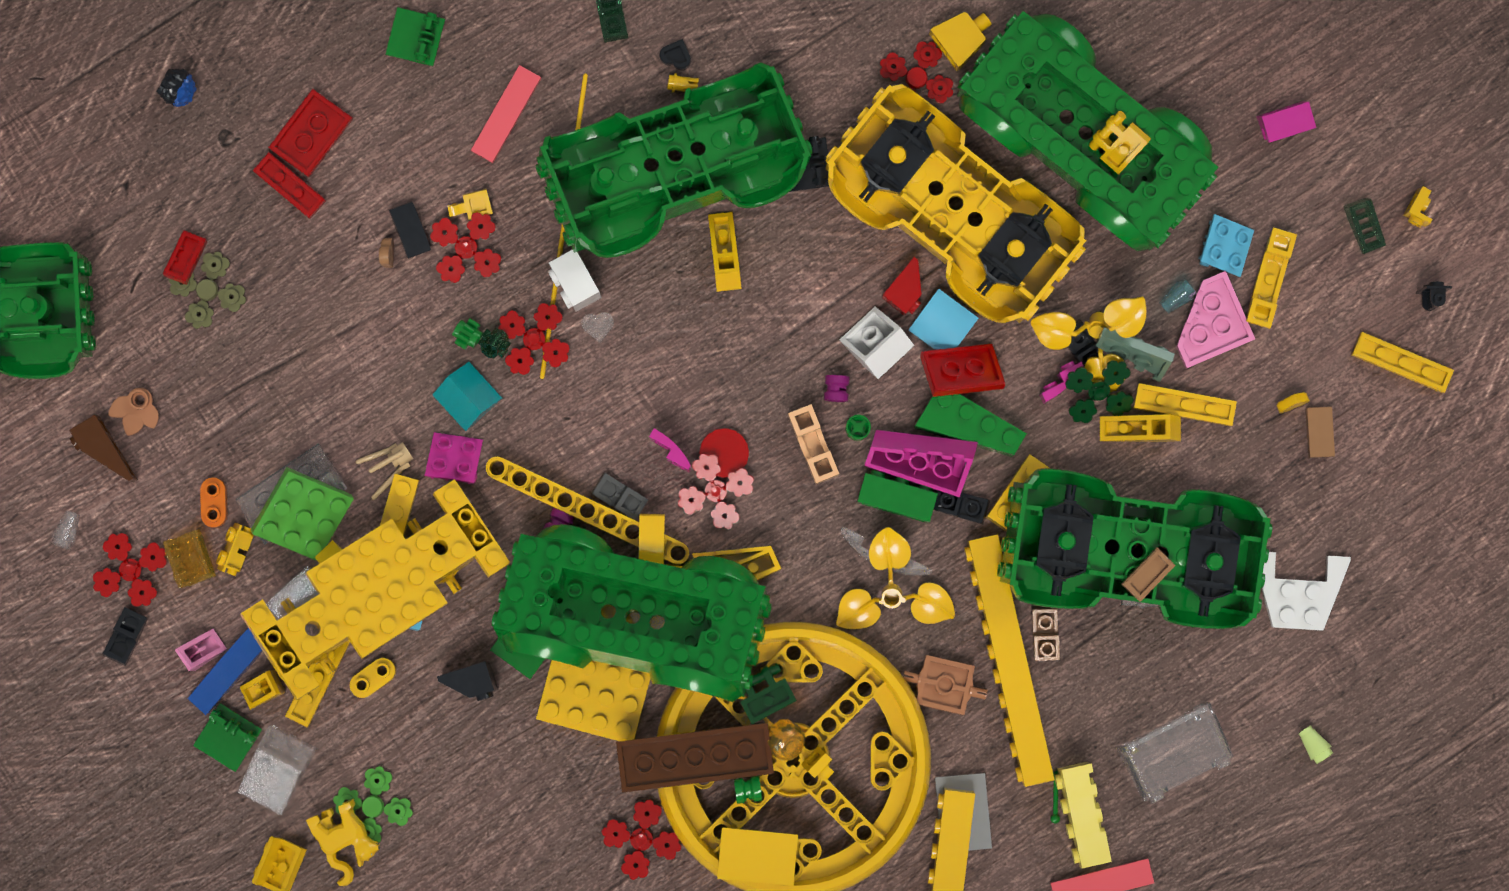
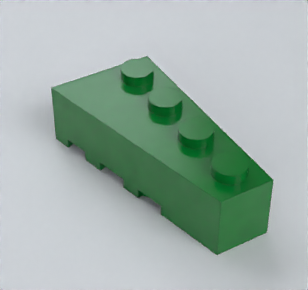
(964, 420)

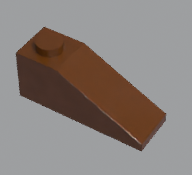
(97, 442)

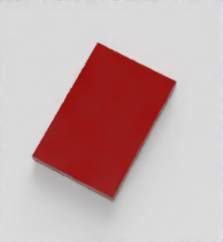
(310, 133)
(962, 370)

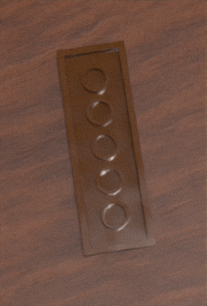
(694, 757)

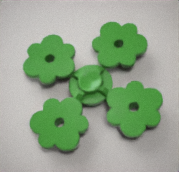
(373, 805)

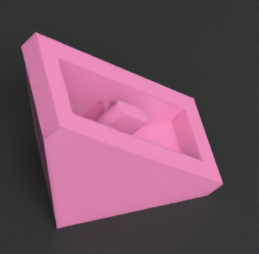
(201, 650)

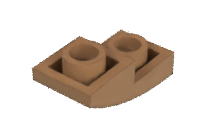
(1045, 634)

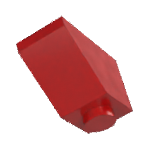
(905, 290)

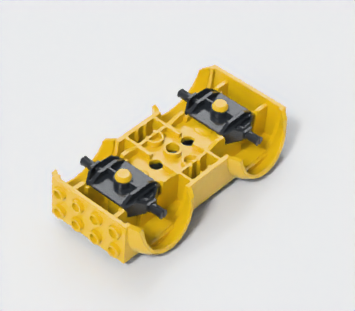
(884, 181)

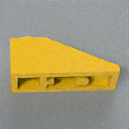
(724, 251)
(1140, 428)

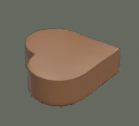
(386, 253)

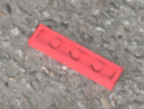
(506, 114)
(1110, 879)

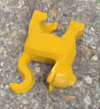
(336, 837)

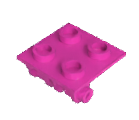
(454, 458)

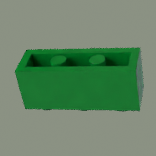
(897, 496)

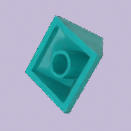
(466, 396)

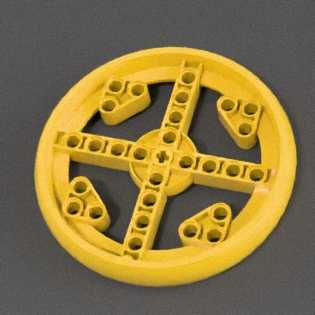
(907, 784)

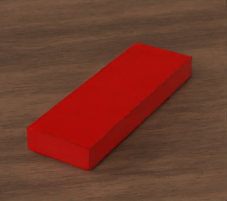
(289, 185)

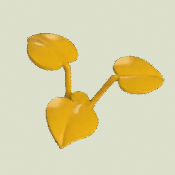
(1123, 315)
(893, 551)

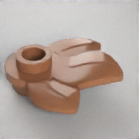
(135, 415)

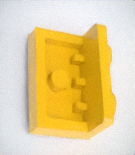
(279, 864)

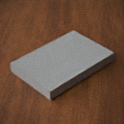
(980, 829)

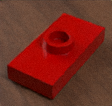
(185, 257)

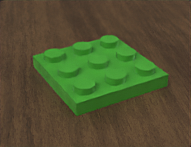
(301, 513)

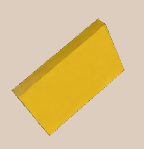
(757, 856)

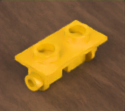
(229, 557)

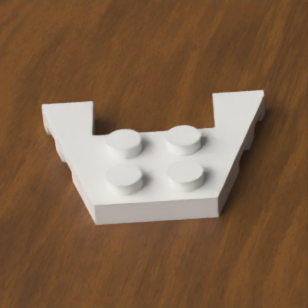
(1302, 602)

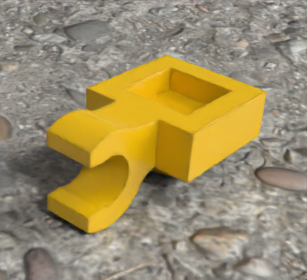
(473, 202)

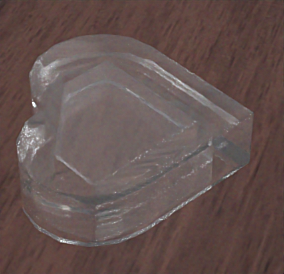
(598, 325)

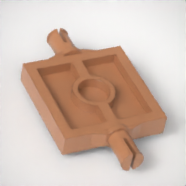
(945, 685)

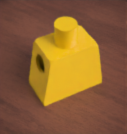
(960, 37)

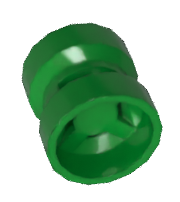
(858, 424)
(747, 789)

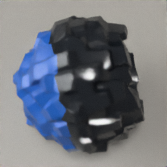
(177, 87)

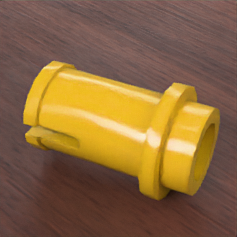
(681, 83)

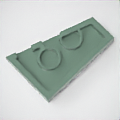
(1143, 355)

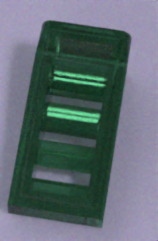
(1357, 228)

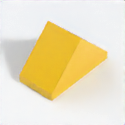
(262, 689)

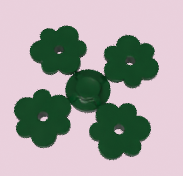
(1098, 391)

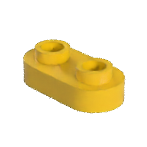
(373, 679)

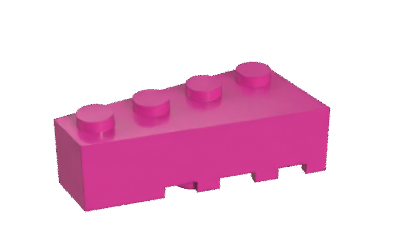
(923, 459)

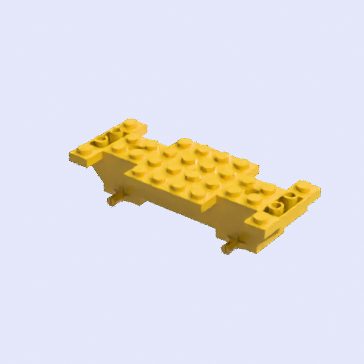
(375, 590)

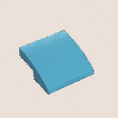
(943, 322)

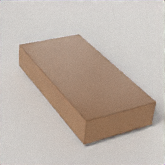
(1320, 432)
(1148, 574)

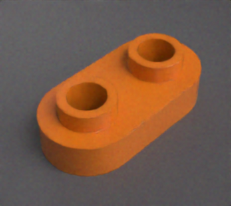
(213, 502)

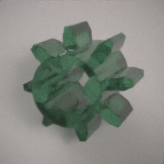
(494, 343)

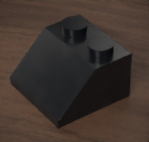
(472, 681)

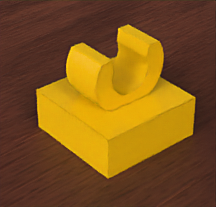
(818, 763)

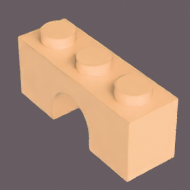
(813, 444)

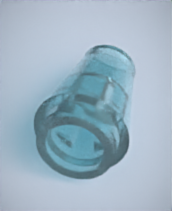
(1177, 296)

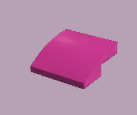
(675, 455)

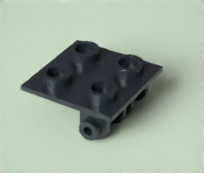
(815, 174)

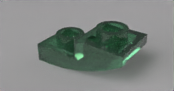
(612, 20)

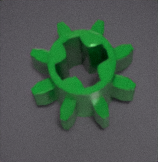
(467, 334)

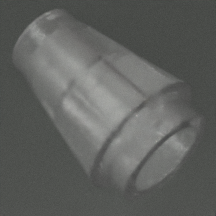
(66, 530)

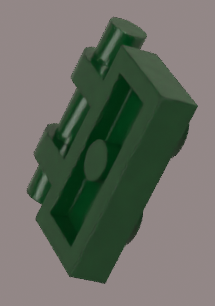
(769, 699)

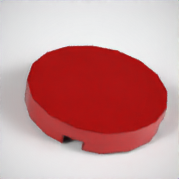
(728, 447)

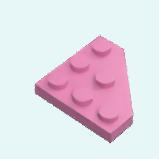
(1214, 322)

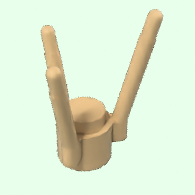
(397, 455)

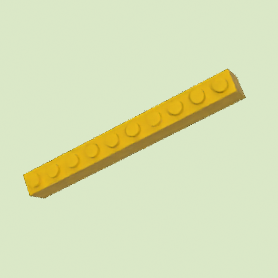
(1010, 661)

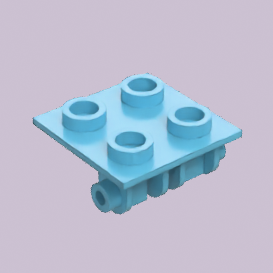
(1226, 245)

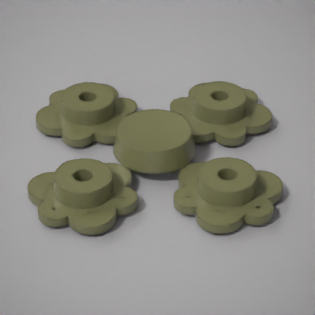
(208, 290)

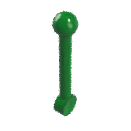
(1055, 818)

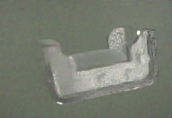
(1176, 752)

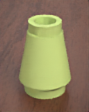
(1315, 744)

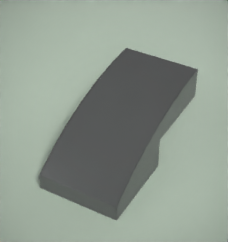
(619, 496)

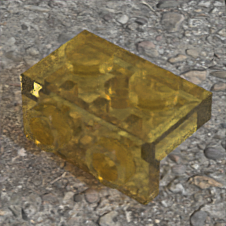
(189, 559)

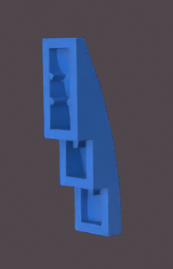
(226, 672)

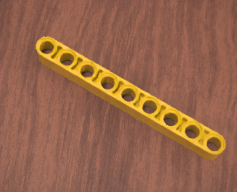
(575, 507)

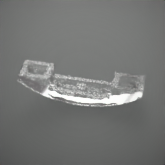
(855, 541)

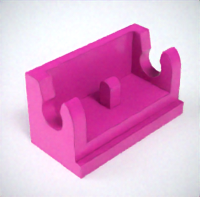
(1286, 121)

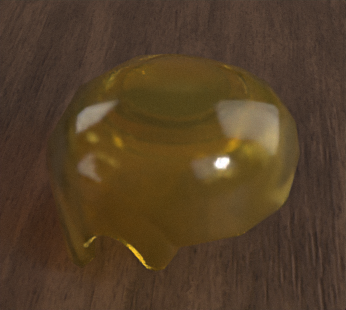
(786, 740)

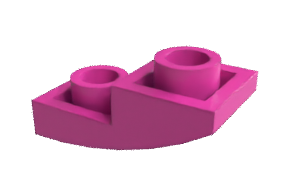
(1053, 389)

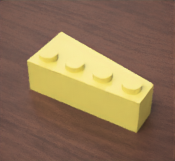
(1083, 815)

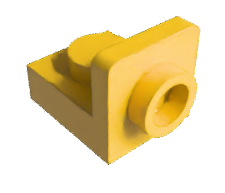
(1419, 203)

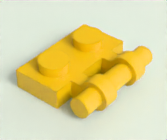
(1126, 146)

